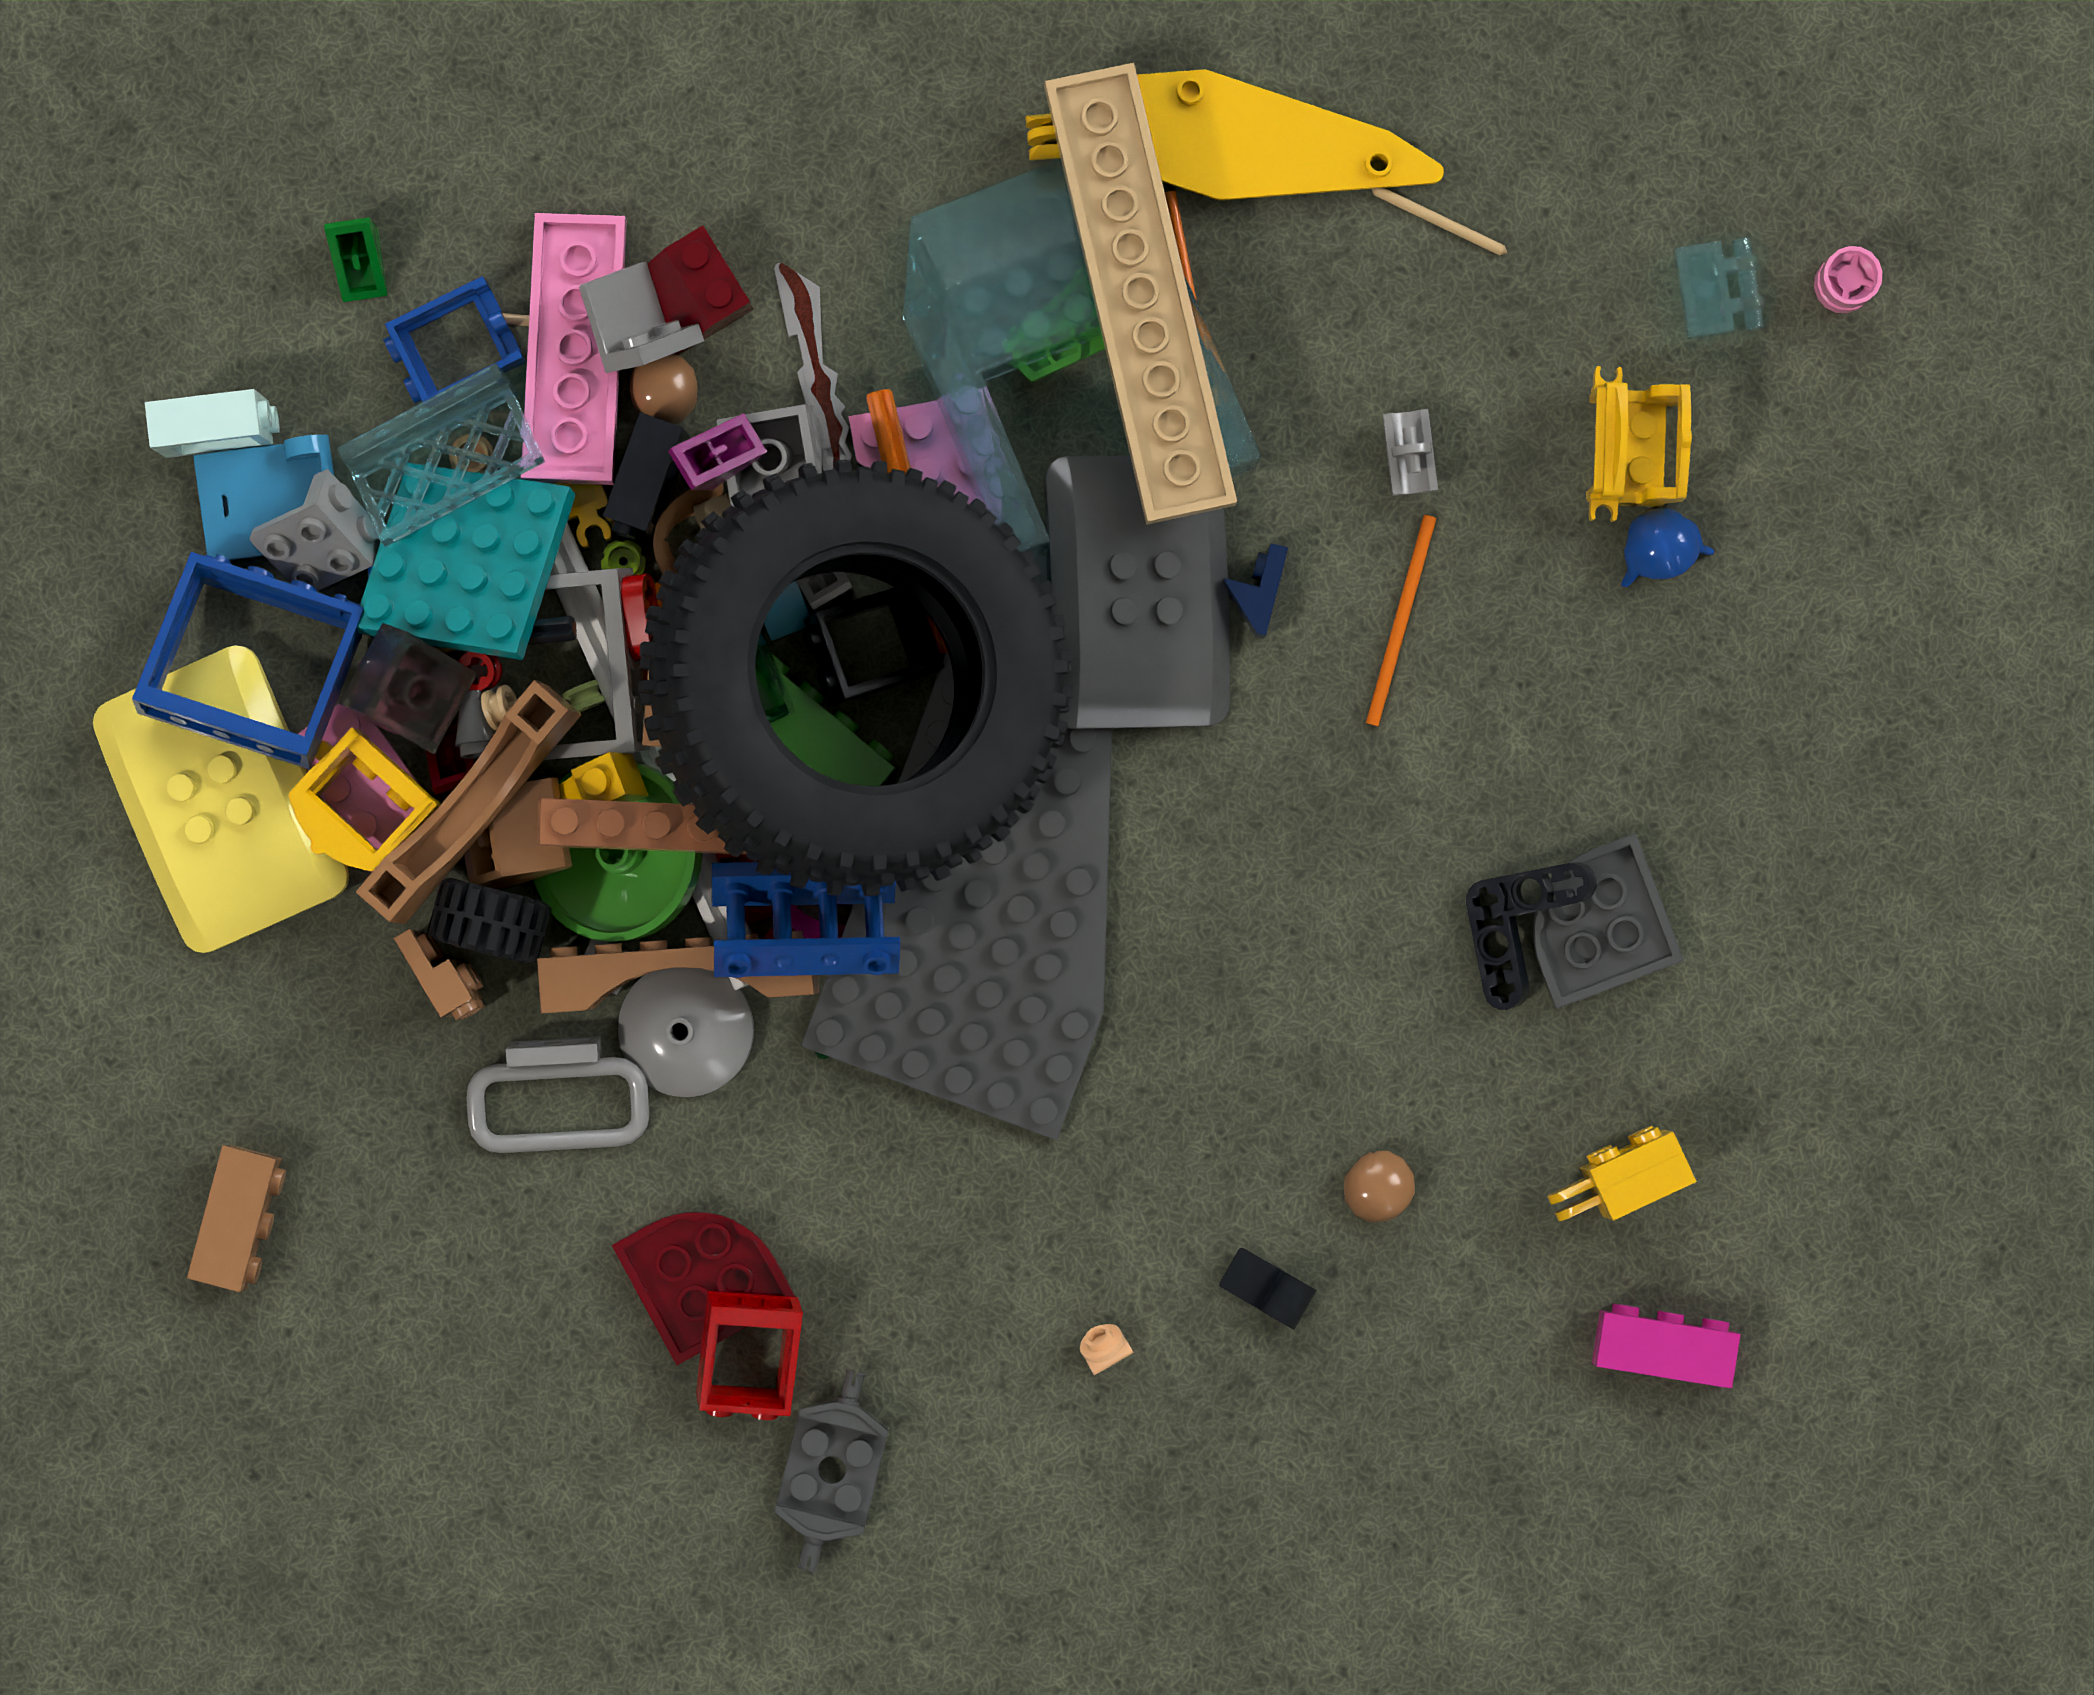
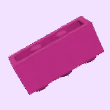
(1666, 1346)

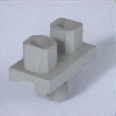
(1410, 452)

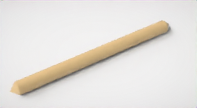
(1440, 220)

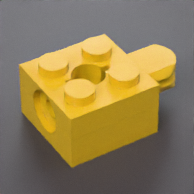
(1628, 1176)

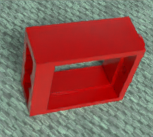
(750, 1311)

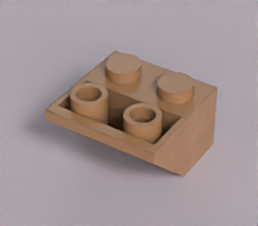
(508, 847)

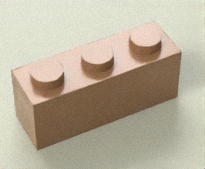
(236, 1218)

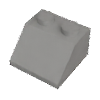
(790, 442)

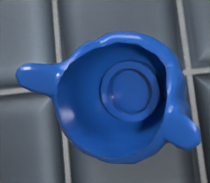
(1661, 545)

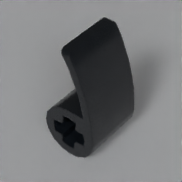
(1267, 1288)

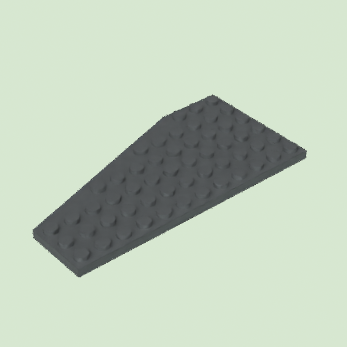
(998, 957)

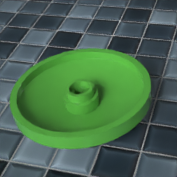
(620, 891)

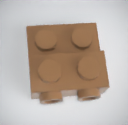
(449, 984)

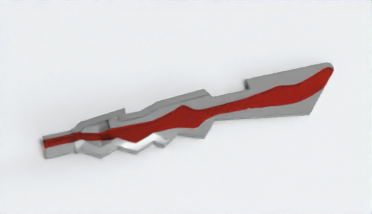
(818, 383)

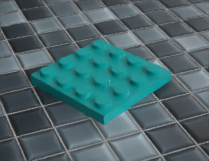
(473, 573)

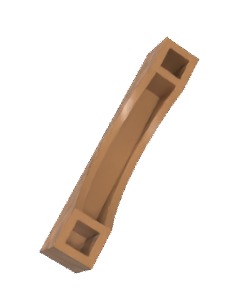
(430, 852)
(584, 981)

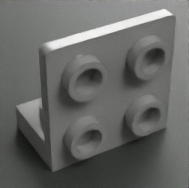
(630, 320)

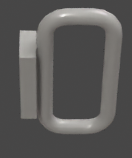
(549, 1061)

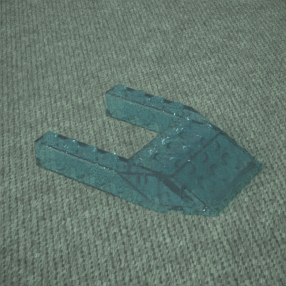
(1003, 287)

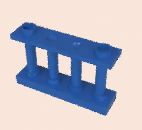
(741, 886)

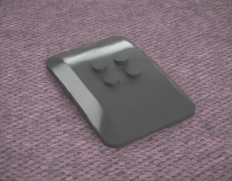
(1136, 601)

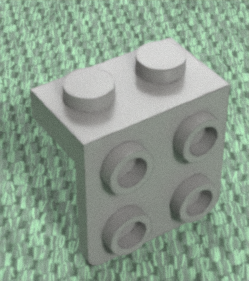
(322, 538)

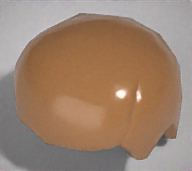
(664, 388)
(1379, 1186)

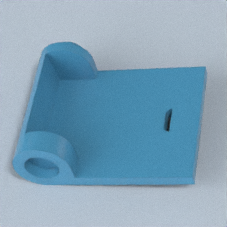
(256, 489)

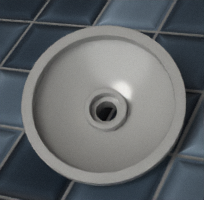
(717, 1026)

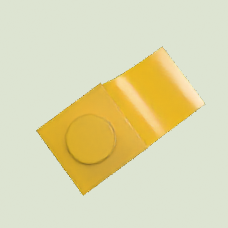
(606, 779)

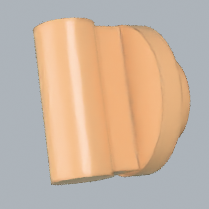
(1104, 1347)

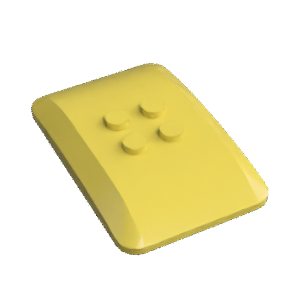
(214, 812)

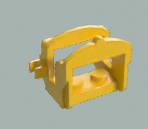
(1632, 444)
(332, 832)

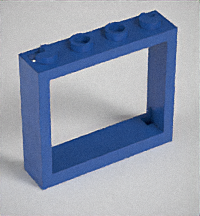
(223, 725)

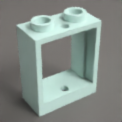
(211, 423)

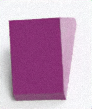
(718, 453)

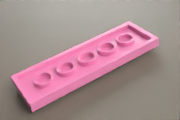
(567, 391)

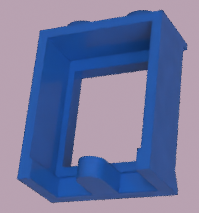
(403, 347)

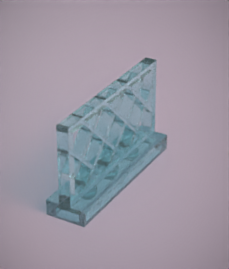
(435, 421)

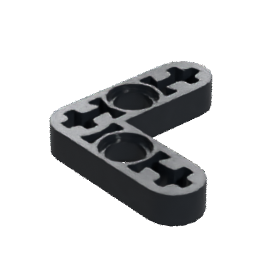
(1511, 904)

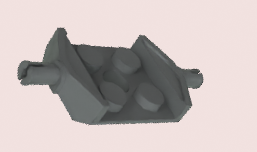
(825, 1508)

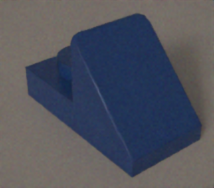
(1257, 602)

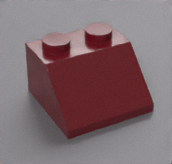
(697, 285)

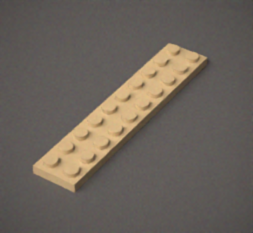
(1140, 293)

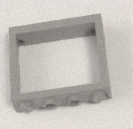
(624, 671)

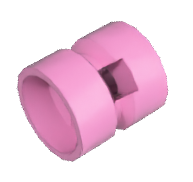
(1848, 279)

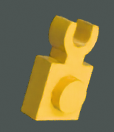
(587, 503)

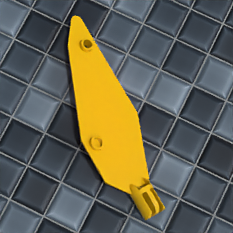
(1256, 143)

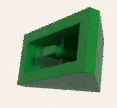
(357, 258)

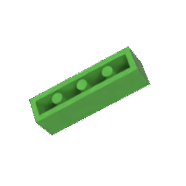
(829, 741)

